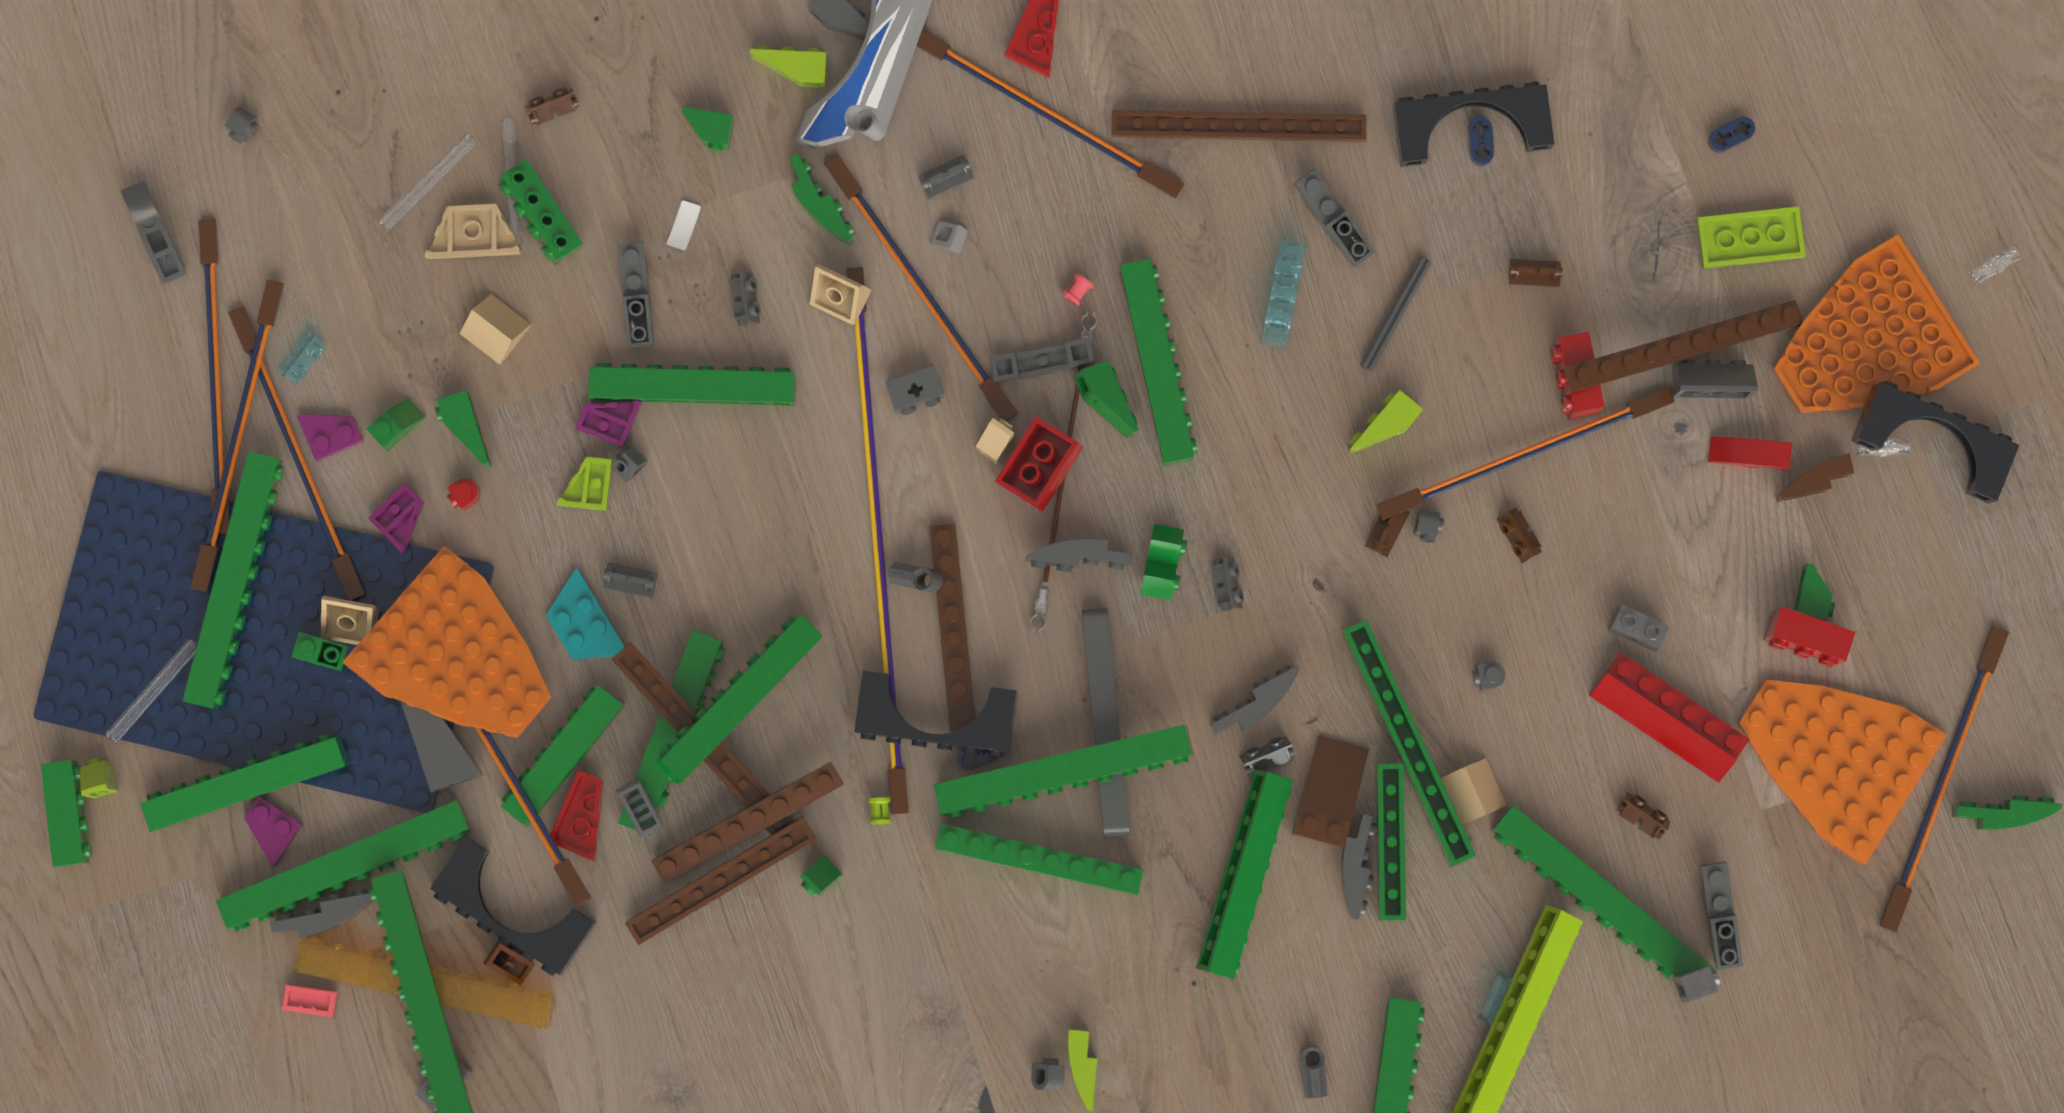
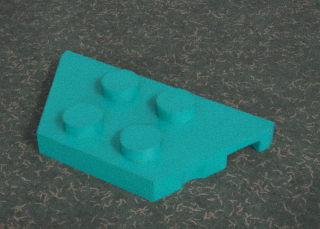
(582, 622)

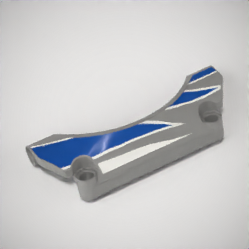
(873, 83)

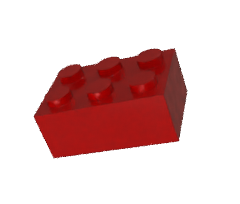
(1571, 351)
(1039, 464)
(1808, 637)

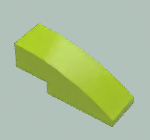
(1082, 1067)

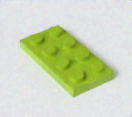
(1751, 237)

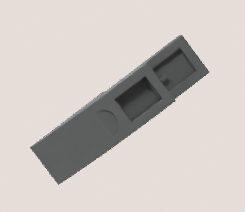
(1334, 218)
(153, 232)
(636, 294)
(1069, 552)
(1266, 696)
(1354, 877)
(333, 914)
(1720, 915)

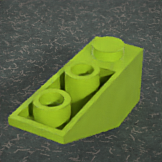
(801, 67)
(1392, 421)

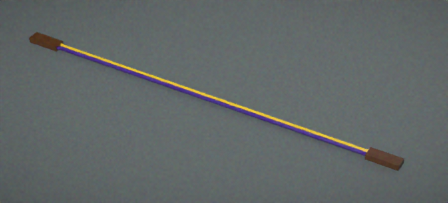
(897, 777)

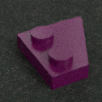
(609, 421)
(329, 434)
(398, 516)
(271, 828)

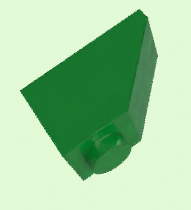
(711, 127)
(395, 424)
(1813, 595)

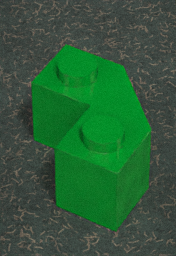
(1162, 562)

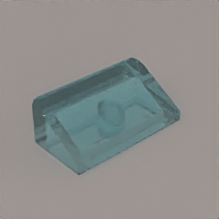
(1495, 998)

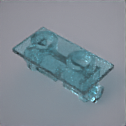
(309, 350)

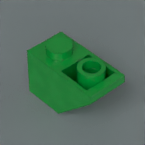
(320, 651)
(820, 877)

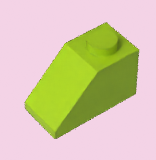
(97, 778)

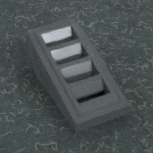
(634, 784)

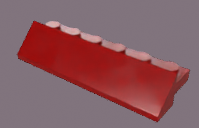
(1669, 717)

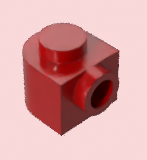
(463, 493)

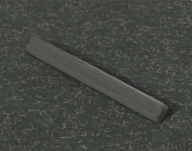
(1396, 313)

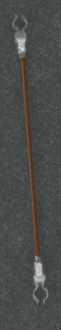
(1041, 603)

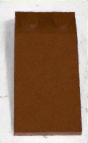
(1330, 792)

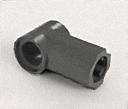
(914, 577)
(1313, 1075)

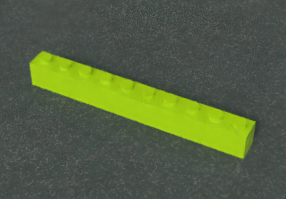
(1519, 1012)

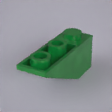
(1102, 392)

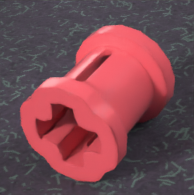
(1076, 289)

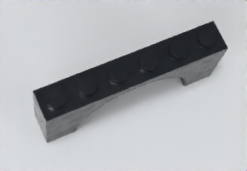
(1523, 106)
(1986, 452)
(988, 731)
(462, 887)

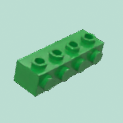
(540, 212)
(65, 814)

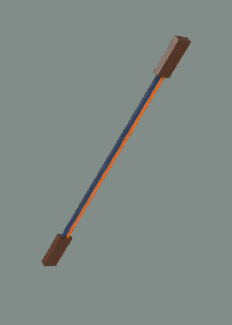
(1148, 172)
(851, 189)
(208, 257)
(1414, 498)
(208, 554)
(343, 563)
(564, 869)
(1901, 894)

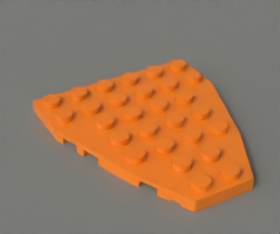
(1872, 329)
(453, 652)
(1840, 758)

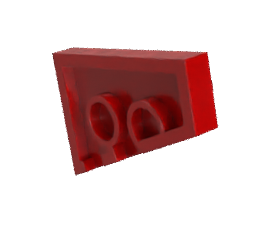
(1034, 37)
(579, 817)

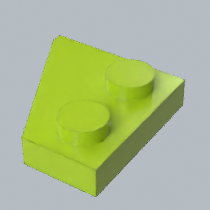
(589, 486)

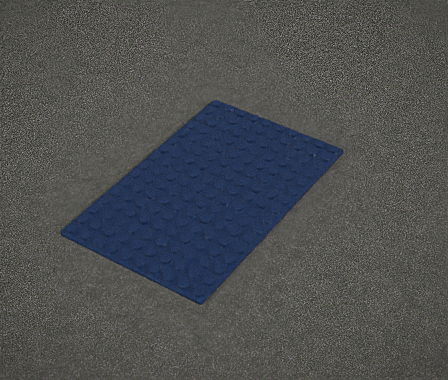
(135, 609)

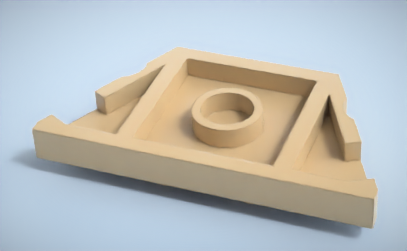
(473, 233)

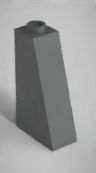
(439, 750)

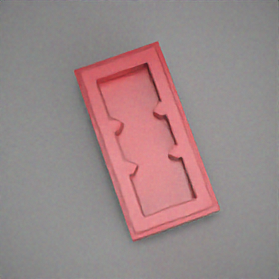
(309, 1000)

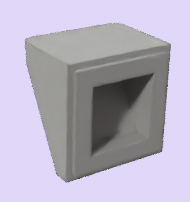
(949, 236)

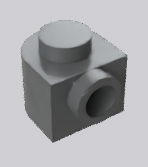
(241, 125)
(629, 463)
(1428, 525)
(1488, 675)
(1048, 1074)

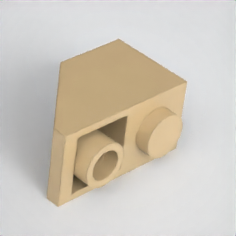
(996, 439)

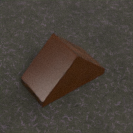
(508, 963)

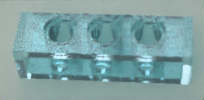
(1283, 294)

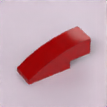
(1750, 453)

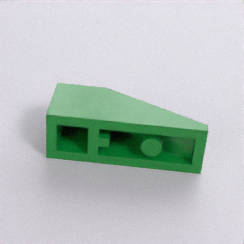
(460, 418)

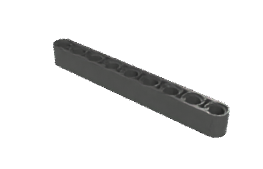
(1105, 716)

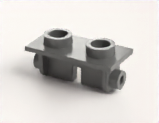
(946, 176)
(745, 287)
(1227, 573)
(629, 580)
(1277, 750)

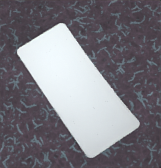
(683, 225)

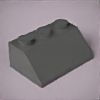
(1714, 379)

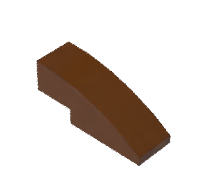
(1818, 478)

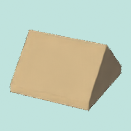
(838, 294)
(494, 328)
(346, 620)
(1473, 791)

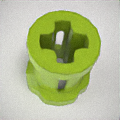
(879, 810)

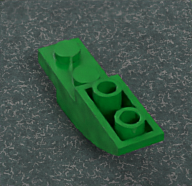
(822, 210)
(2015, 812)

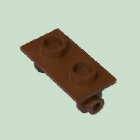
(542, 107)
(1535, 272)
(1512, 525)
(1385, 533)
(1652, 819)

